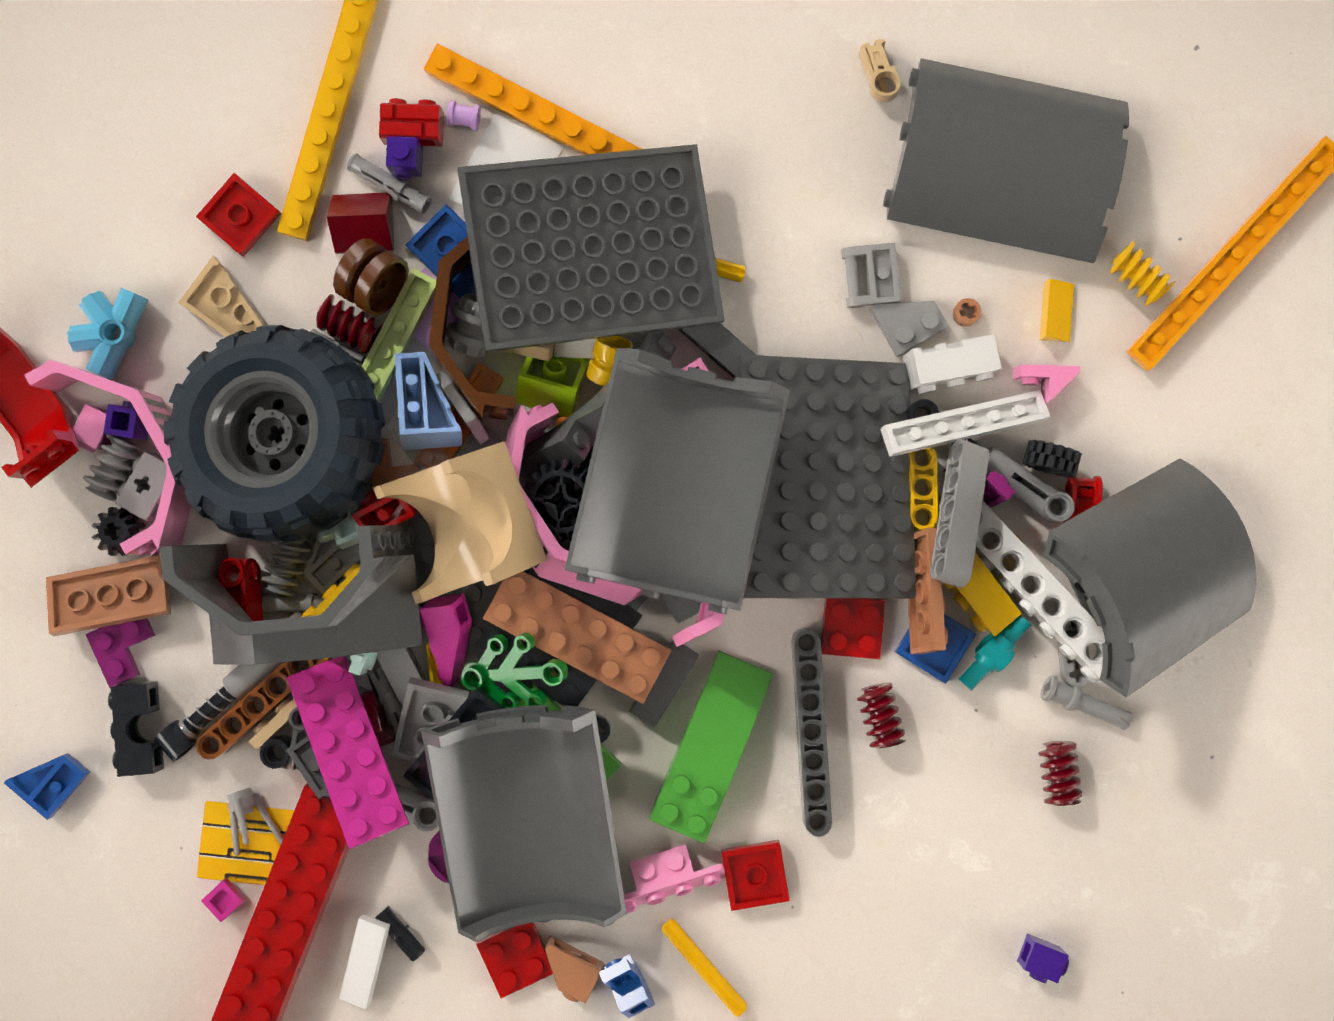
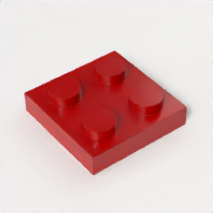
(238, 214)
(853, 628)
(755, 875)
(515, 958)

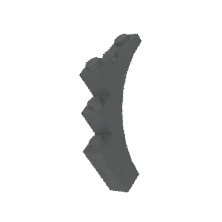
(578, 432)

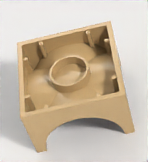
(474, 517)

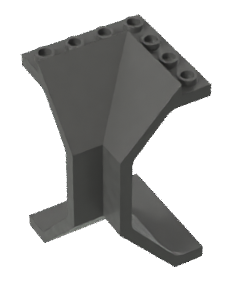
(366, 617)

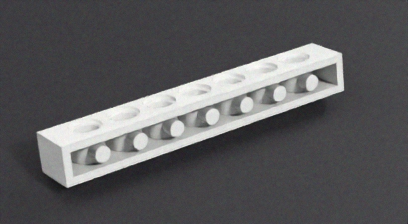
(1045, 588)

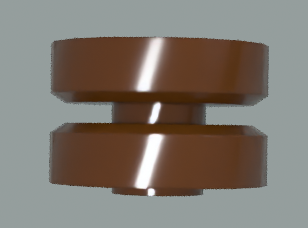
(370, 277)

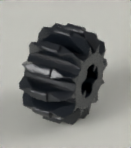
(110, 523)

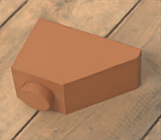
(572, 969)

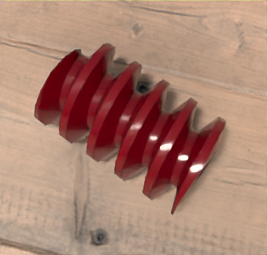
(346, 325)
(882, 716)
(1061, 773)

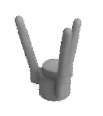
(241, 804)

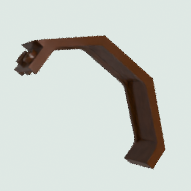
(448, 268)

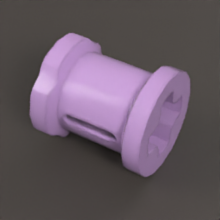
(463, 115)

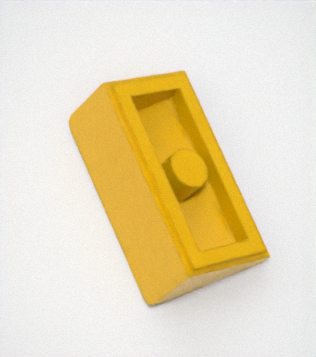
(1056, 311)

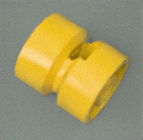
(604, 353)

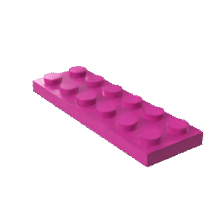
(347, 752)

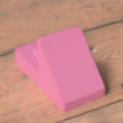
(1053, 377)

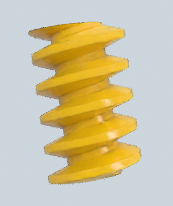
(1140, 274)

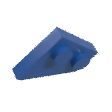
(49, 784)

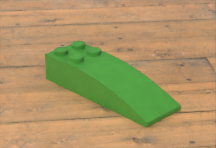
(711, 747)

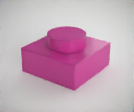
(223, 899)

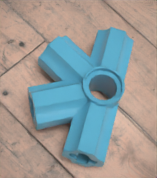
(99, 334)

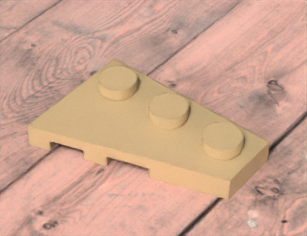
(219, 301)

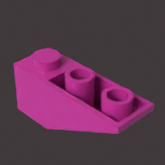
(448, 631)

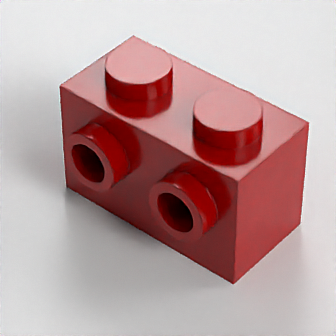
(382, 511)

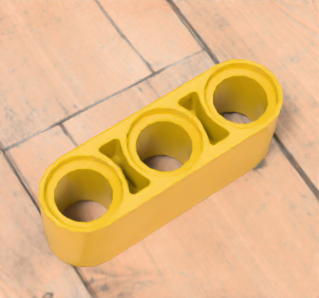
(929, 501)

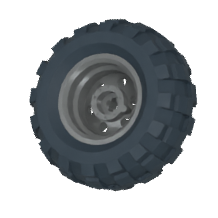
(213, 431)

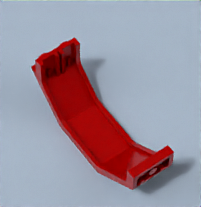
(32, 417)

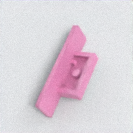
(666, 875)

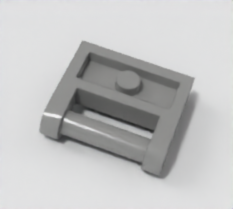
(881, 274)

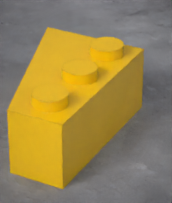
(985, 600)

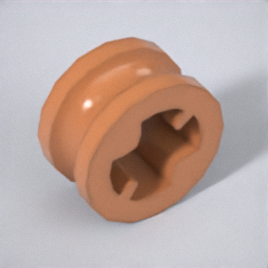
(965, 321)

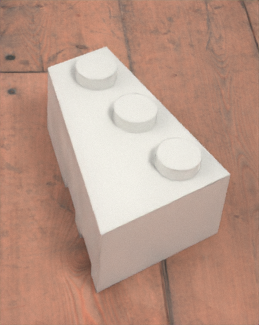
(952, 363)

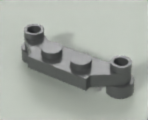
(303, 756)

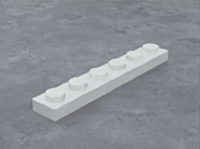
(964, 423)

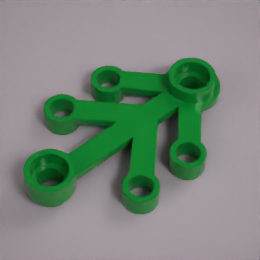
(509, 674)

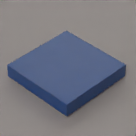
(940, 663)

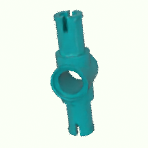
(994, 652)

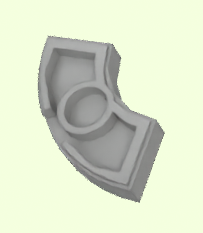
(462, 407)

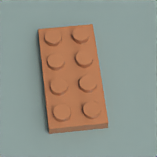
(106, 596)
(928, 608)

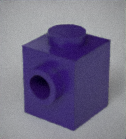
(404, 157)
(124, 422)
(1043, 959)

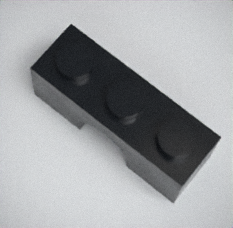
(133, 752)

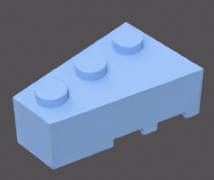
(422, 407)

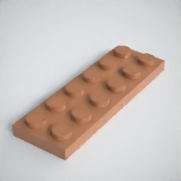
(578, 634)

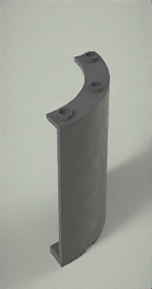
(1008, 160)
(677, 481)
(1159, 569)
(525, 819)

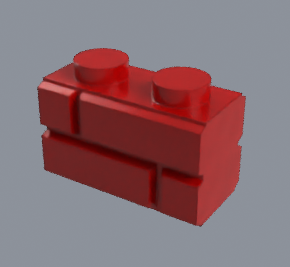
(418, 120)

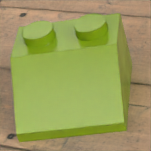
(552, 381)

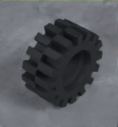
(1052, 458)

